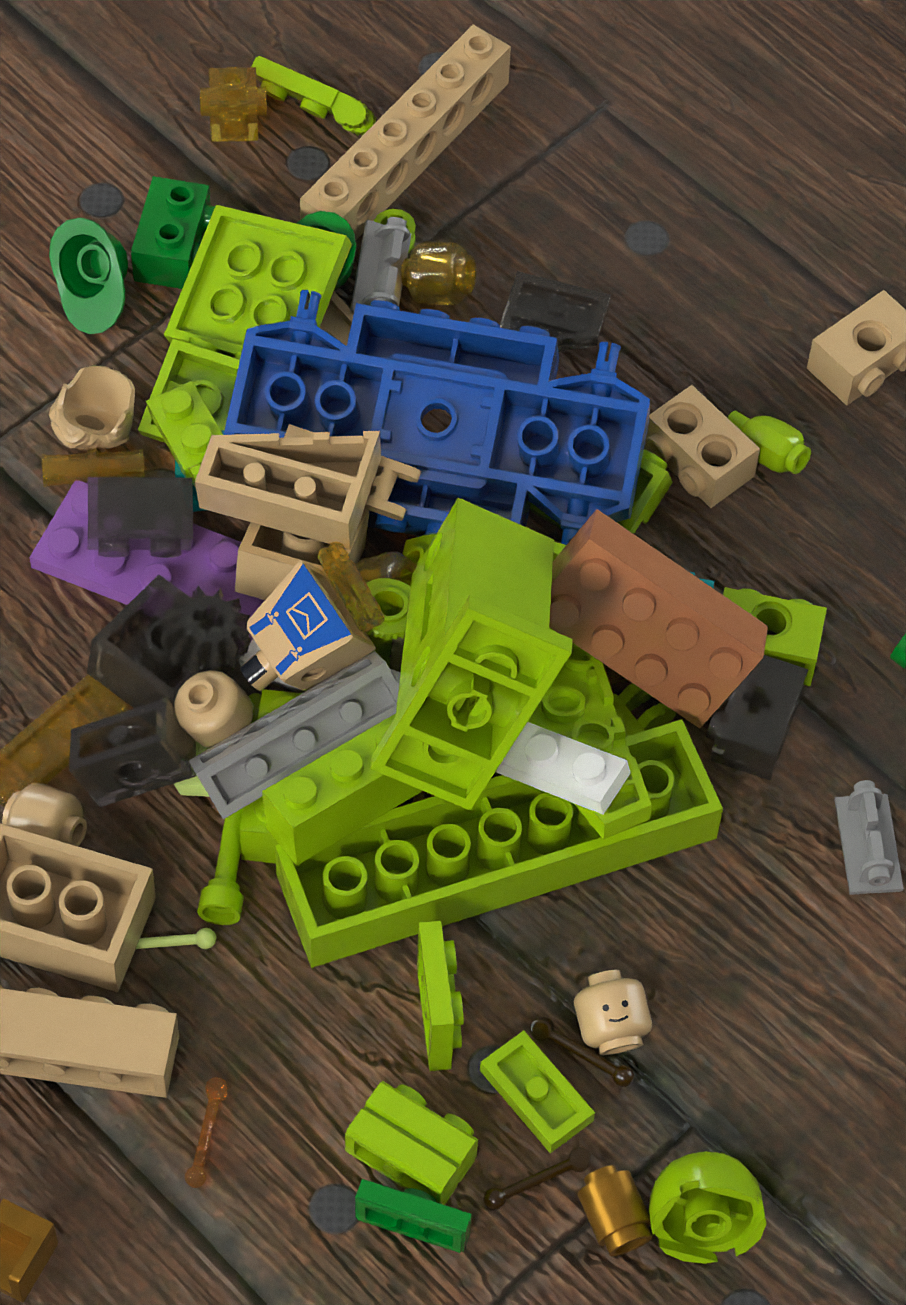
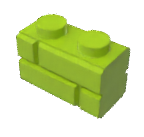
(412, 1142)

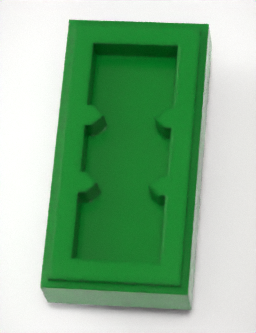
(413, 1215)

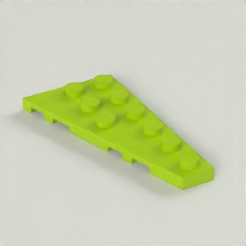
(583, 709)

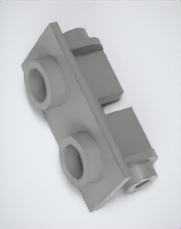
(381, 262)
(868, 841)

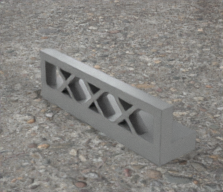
(297, 733)

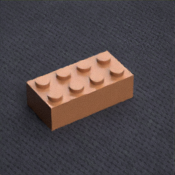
(652, 620)

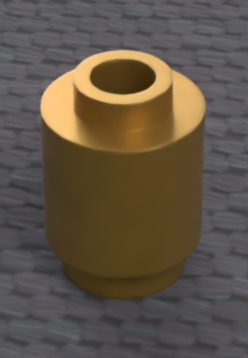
(615, 1210)

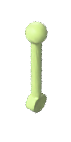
(204, 938)

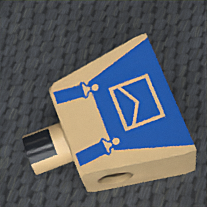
(303, 632)

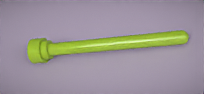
(221, 899)

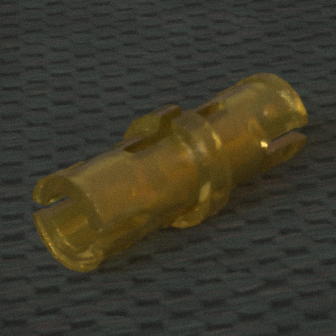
(78, 467)

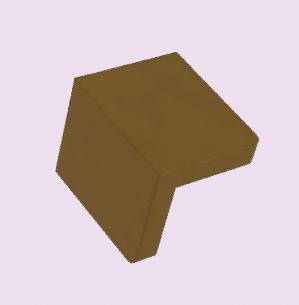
(24, 1249)

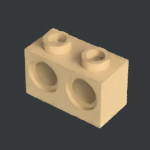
(706, 441)

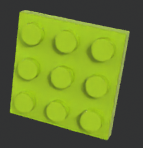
(253, 276)

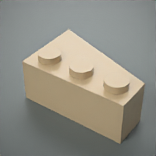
(291, 484)

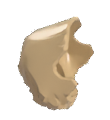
(94, 409)

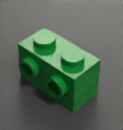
(170, 231)

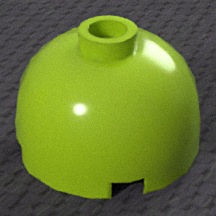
(706, 1207)

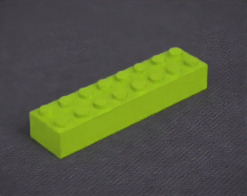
(511, 846)

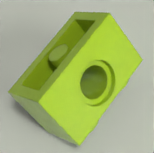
(794, 621)

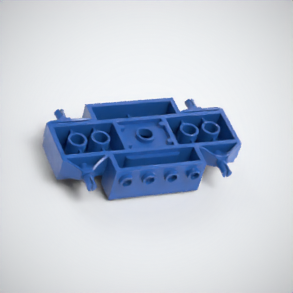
(512, 425)

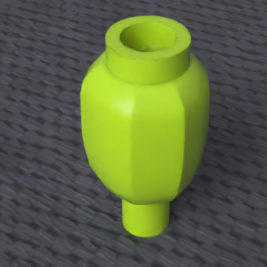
(779, 443)

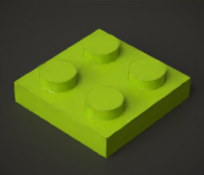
(439, 1002)

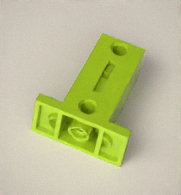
(472, 654)

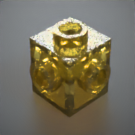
(233, 103)

